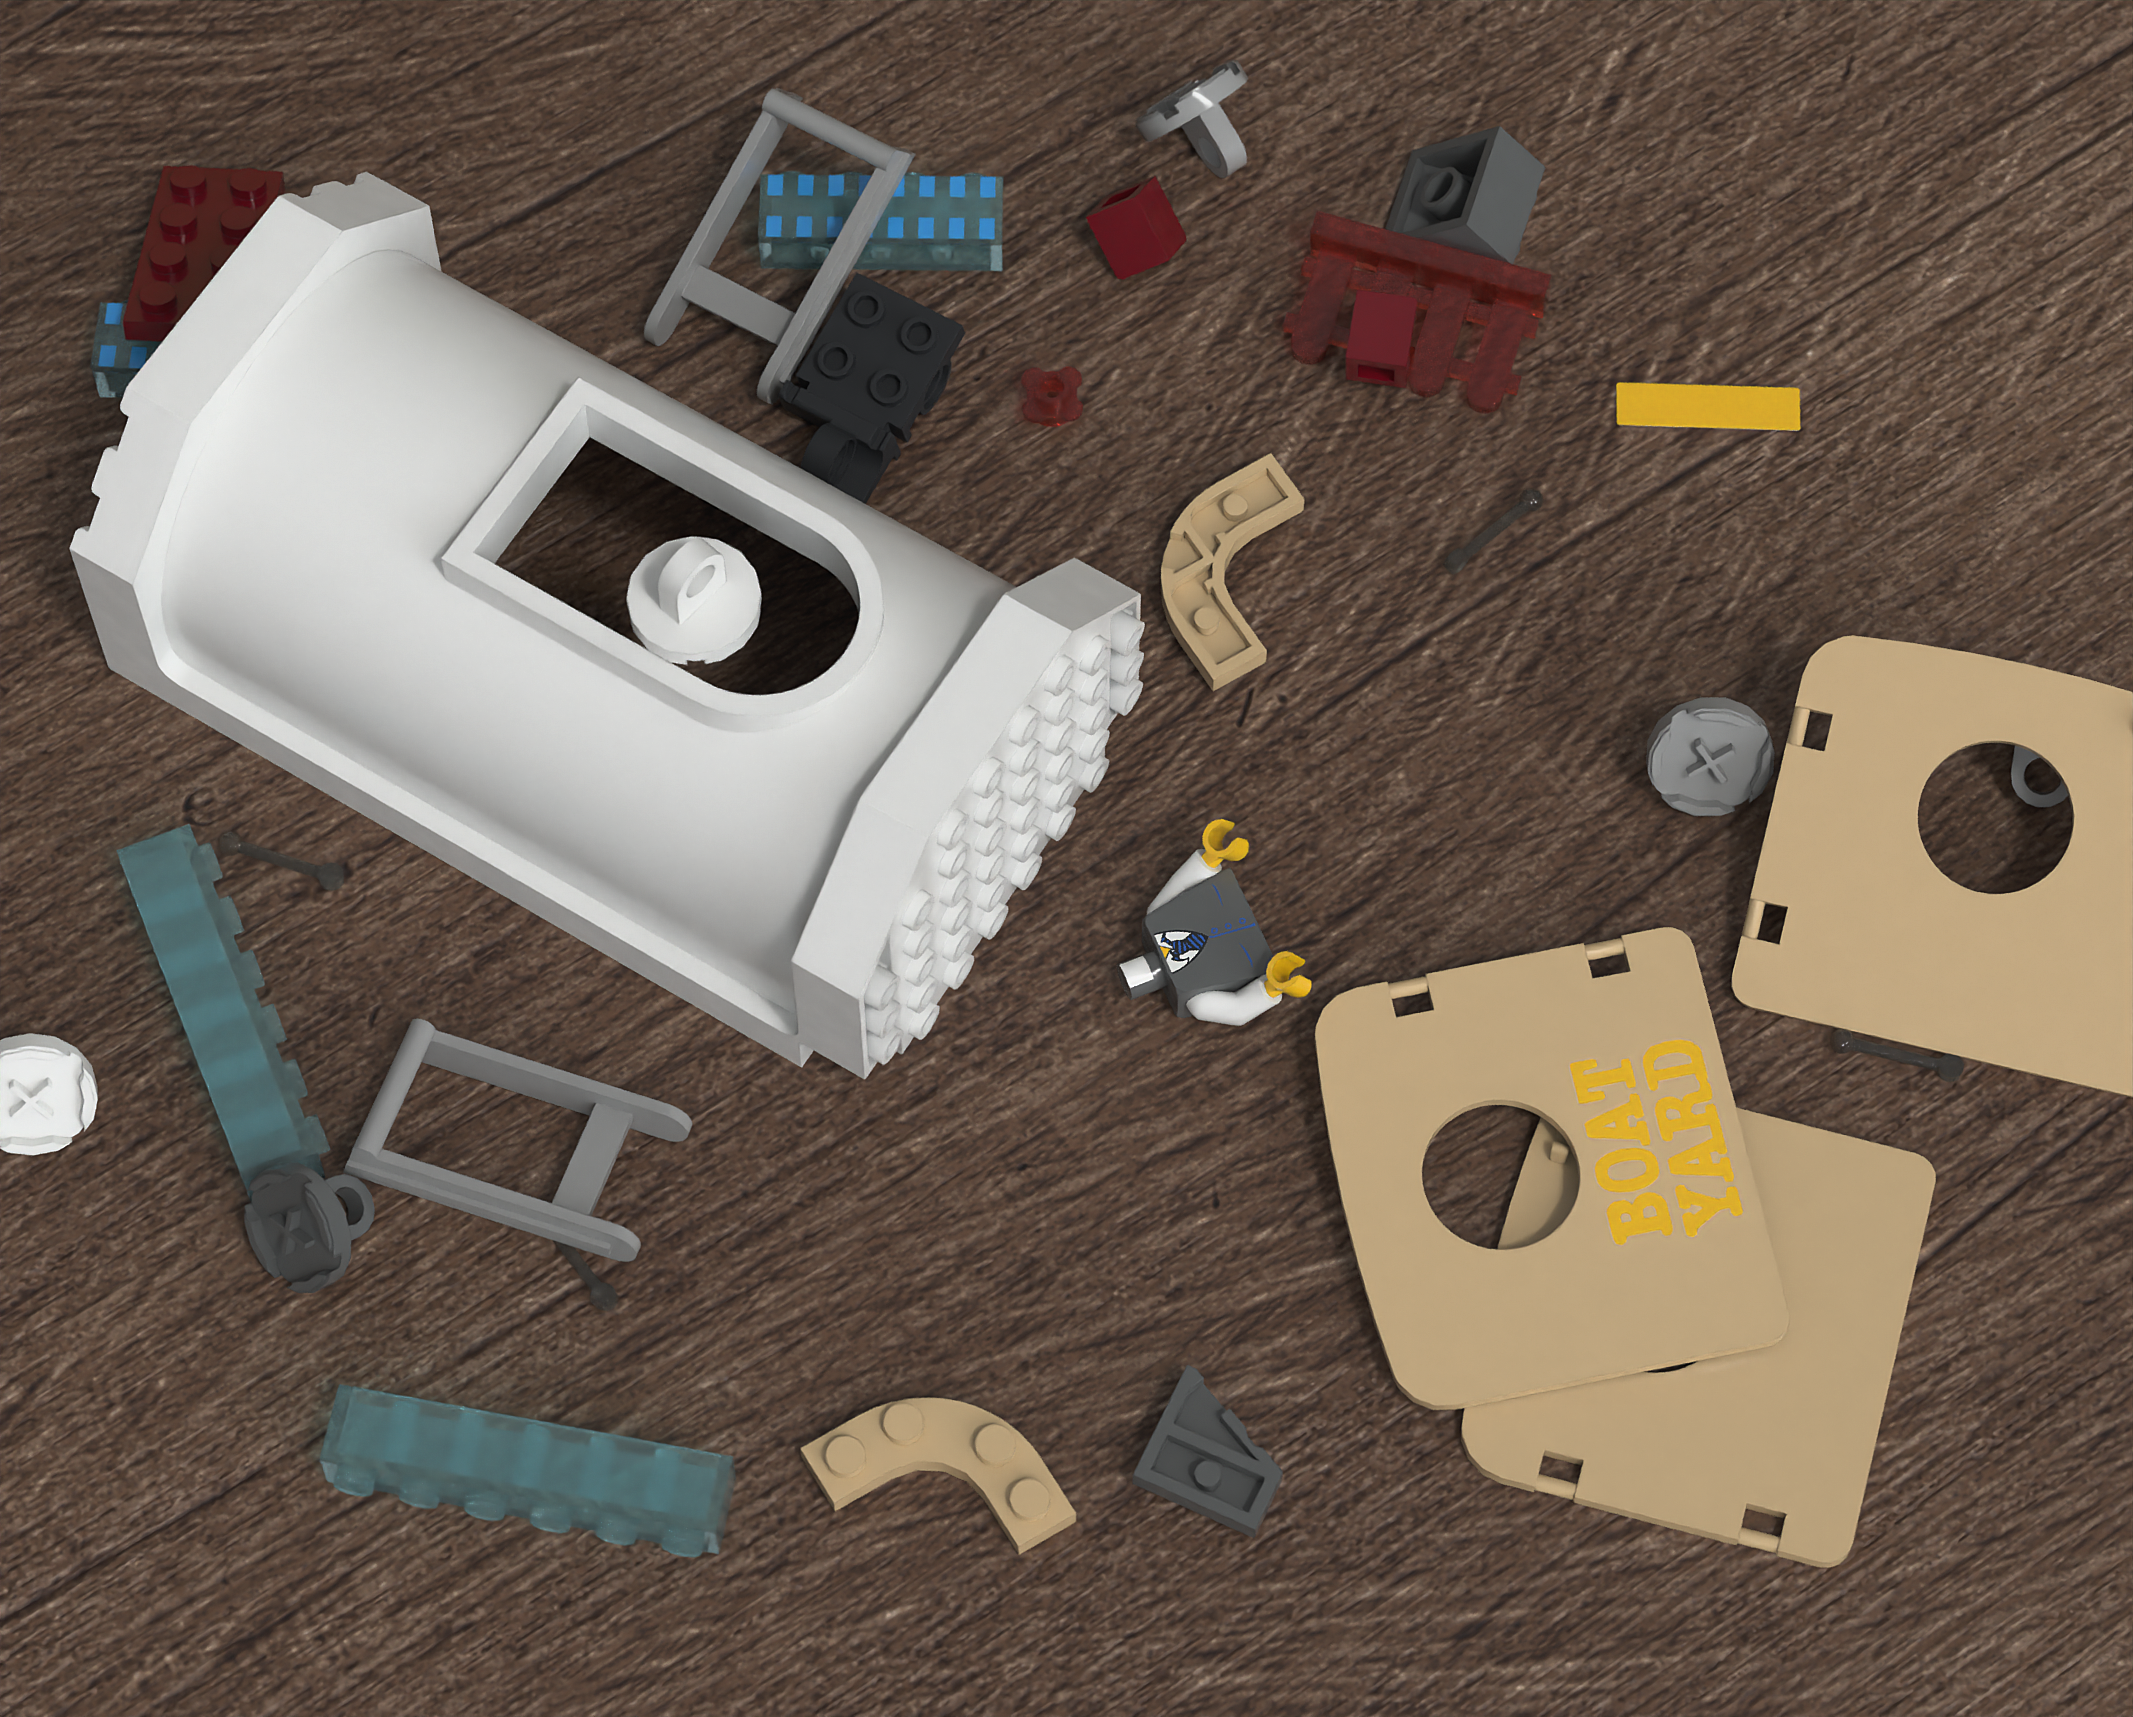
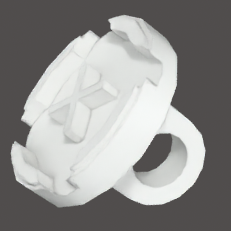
(694, 600)
(44, 1094)

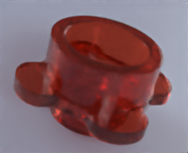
(1048, 410)

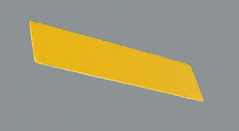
(1708, 406)

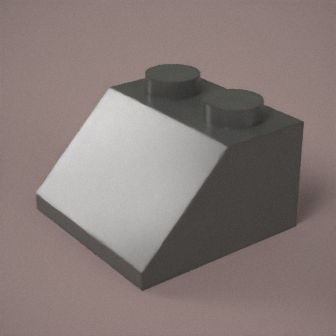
(1469, 194)

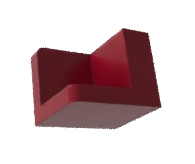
(1136, 228)
(1380, 338)

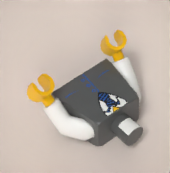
(1208, 944)

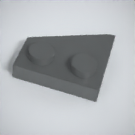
(1208, 1460)

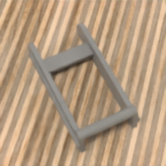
(744, 308)
(570, 1214)

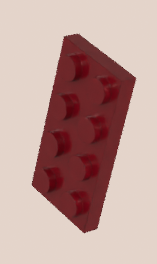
(190, 235)

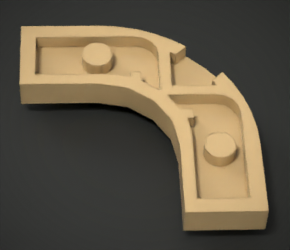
(1197, 559)
(949, 1439)

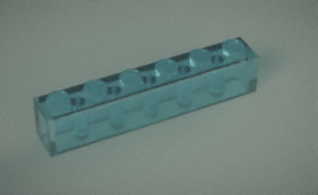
(218, 1004)
(528, 1471)

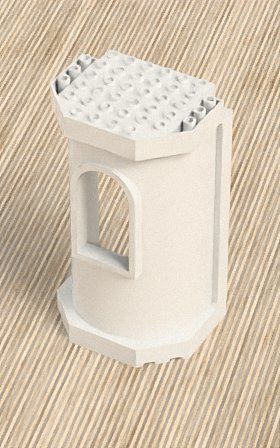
(316, 575)

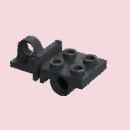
(868, 382)

